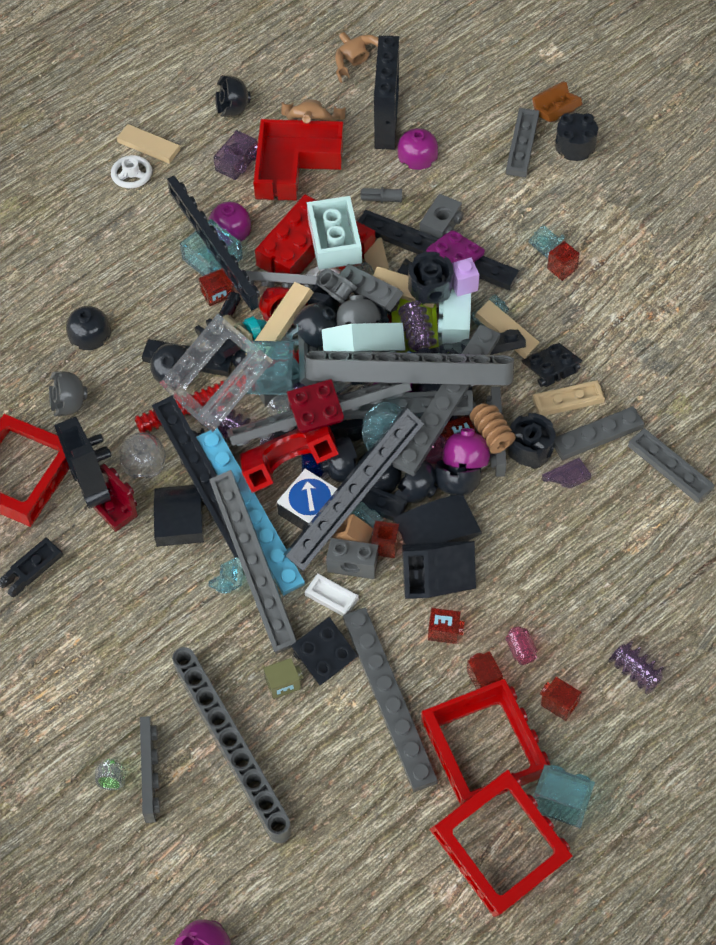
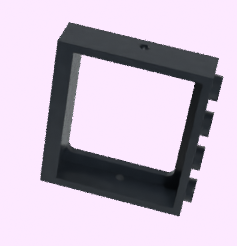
(386, 92)

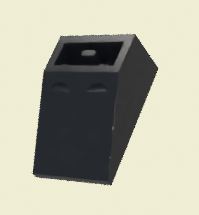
(438, 568)

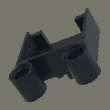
(84, 460)

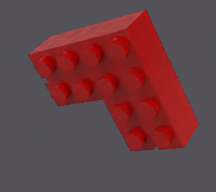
(292, 146)
(293, 245)

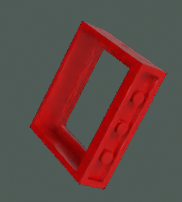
(29, 510)
(472, 702)
(444, 834)

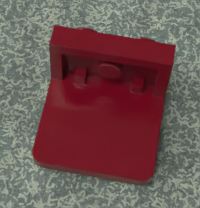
(315, 406)
(122, 506)

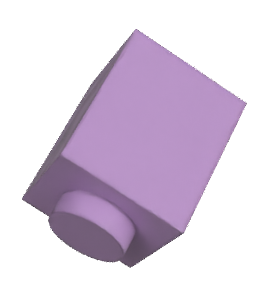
(465, 277)

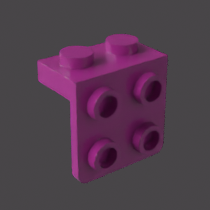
(456, 247)

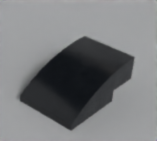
(178, 516)
(438, 522)

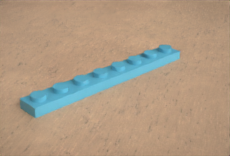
(222, 460)

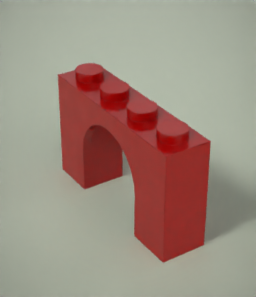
(262, 460)

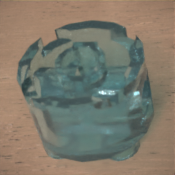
(377, 421)

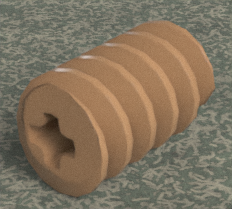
(492, 427)

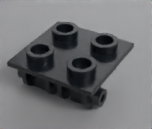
(553, 364)
(324, 651)

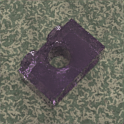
(236, 155)

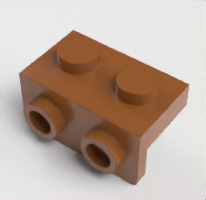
(556, 102)

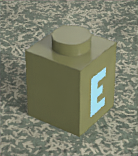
(283, 678)

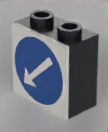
(304, 499)

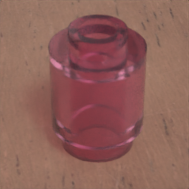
(521, 645)

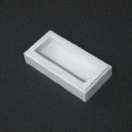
(331, 595)

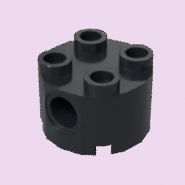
(576, 136)
(430, 278)
(532, 441)

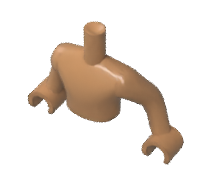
(353, 51)
(311, 110)

